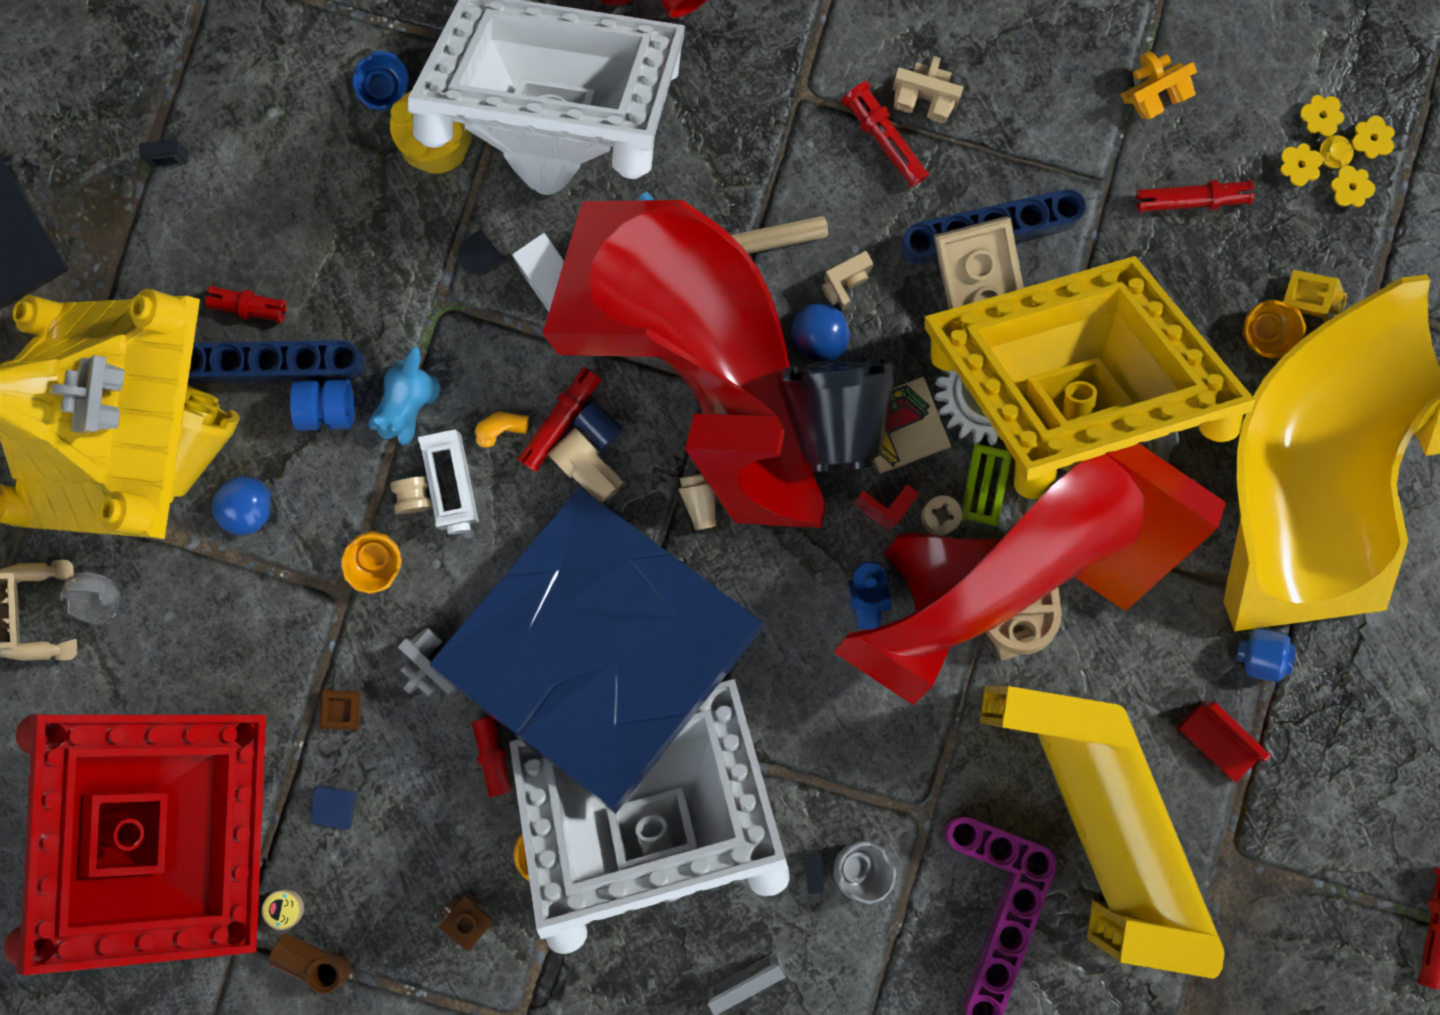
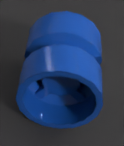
(318, 405)

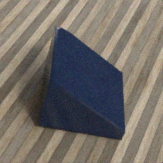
(333, 806)

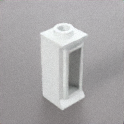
(455, 520)

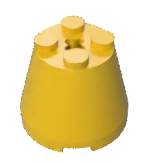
(202, 436)

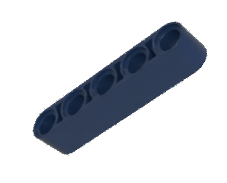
(1042, 206)
(287, 365)

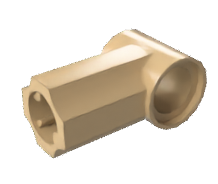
(580, 461)

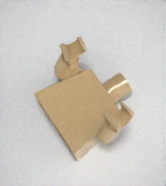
(9, 612)

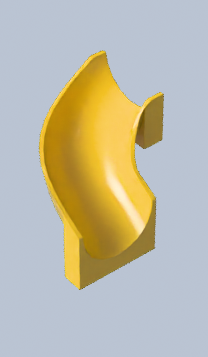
(1324, 461)

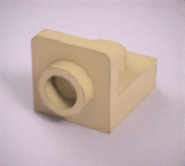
(849, 273)

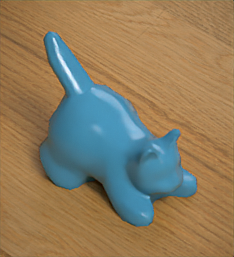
(405, 393)

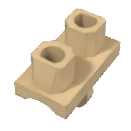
(927, 84)

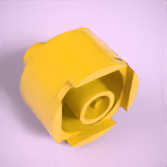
(422, 157)

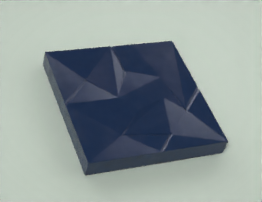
(597, 648)

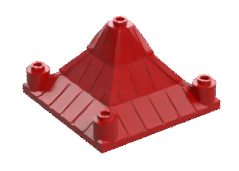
(139, 839)

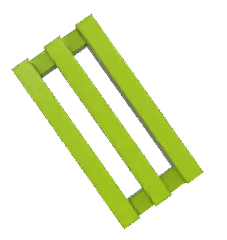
(978, 516)

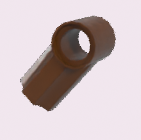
(306, 963)

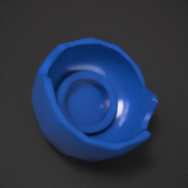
(380, 80)
(820, 332)
(241, 505)

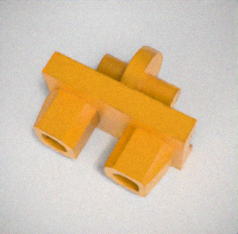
(1174, 79)

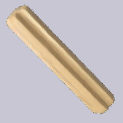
(783, 235)

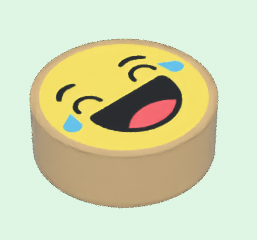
(282, 909)

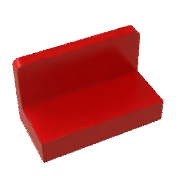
(888, 516)
(1222, 740)

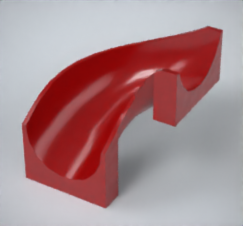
(685, 291)
(1106, 522)

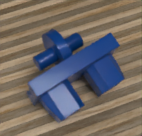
(869, 594)

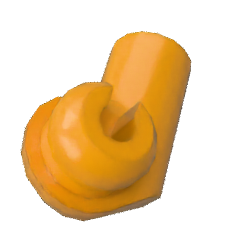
(497, 423)

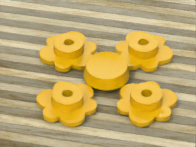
(1337, 151)

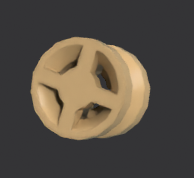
(411, 495)
(938, 521)

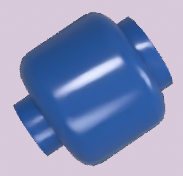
(1267, 654)

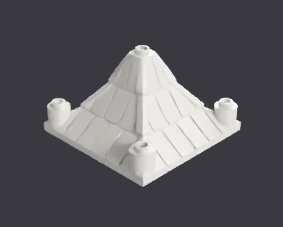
(548, 86)
(682, 830)

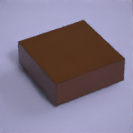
(340, 709)

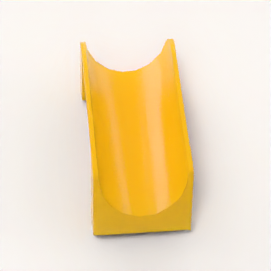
(1151, 896)

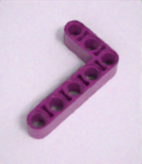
(1006, 913)

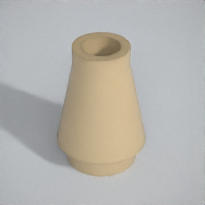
(699, 500)

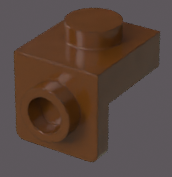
(465, 920)

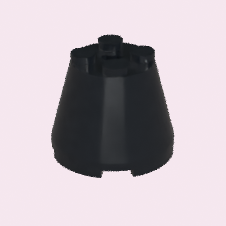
(838, 410)

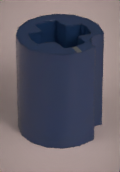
(598, 426)

